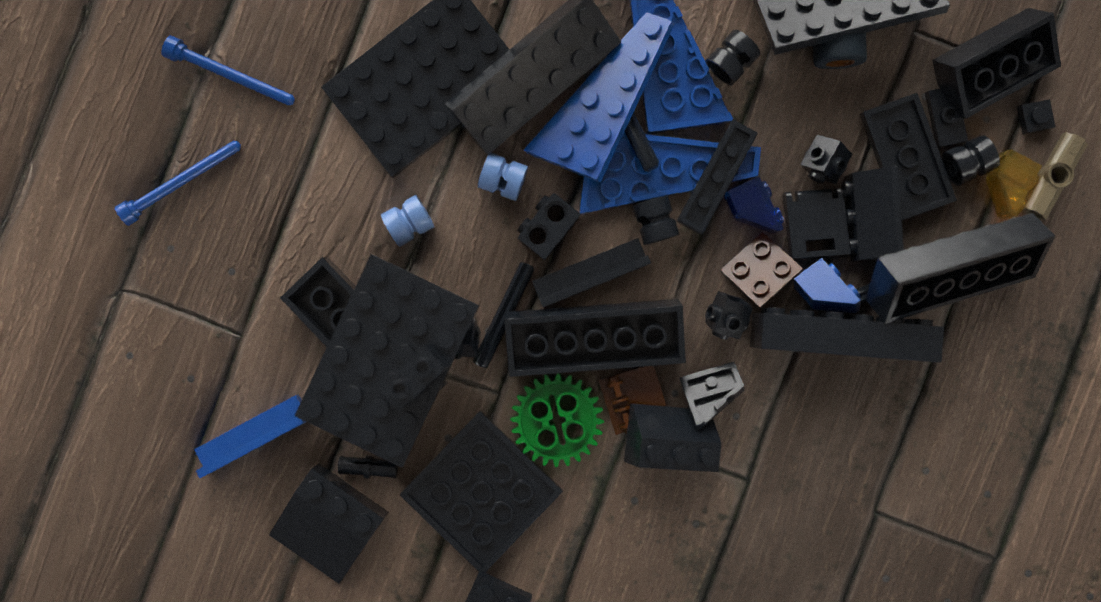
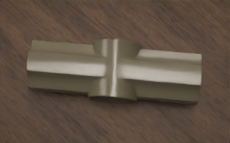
(1061, 161)

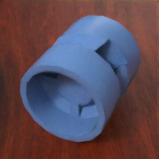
(502, 176)
(408, 220)

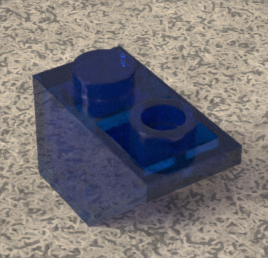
(752, 205)

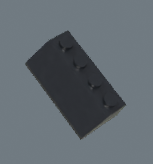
(998, 61)

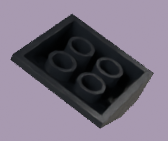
(328, 522)

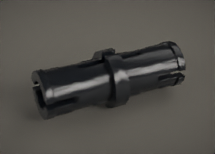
(367, 467)

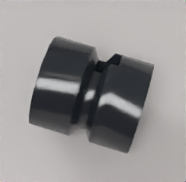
(736, 53)
(973, 159)
(655, 220)

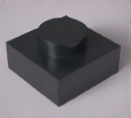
(1036, 116)

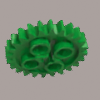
(582, 413)

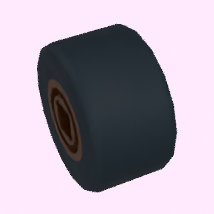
(841, 52)

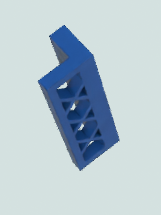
(248, 436)

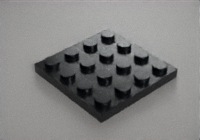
(481, 492)

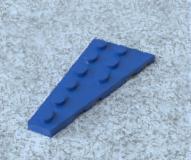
(680, 86)
(595, 117)
(678, 172)

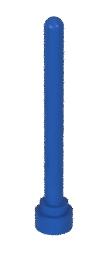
(175, 49)
(130, 211)

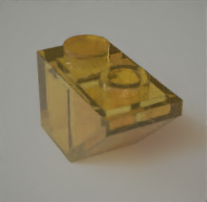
(1011, 183)

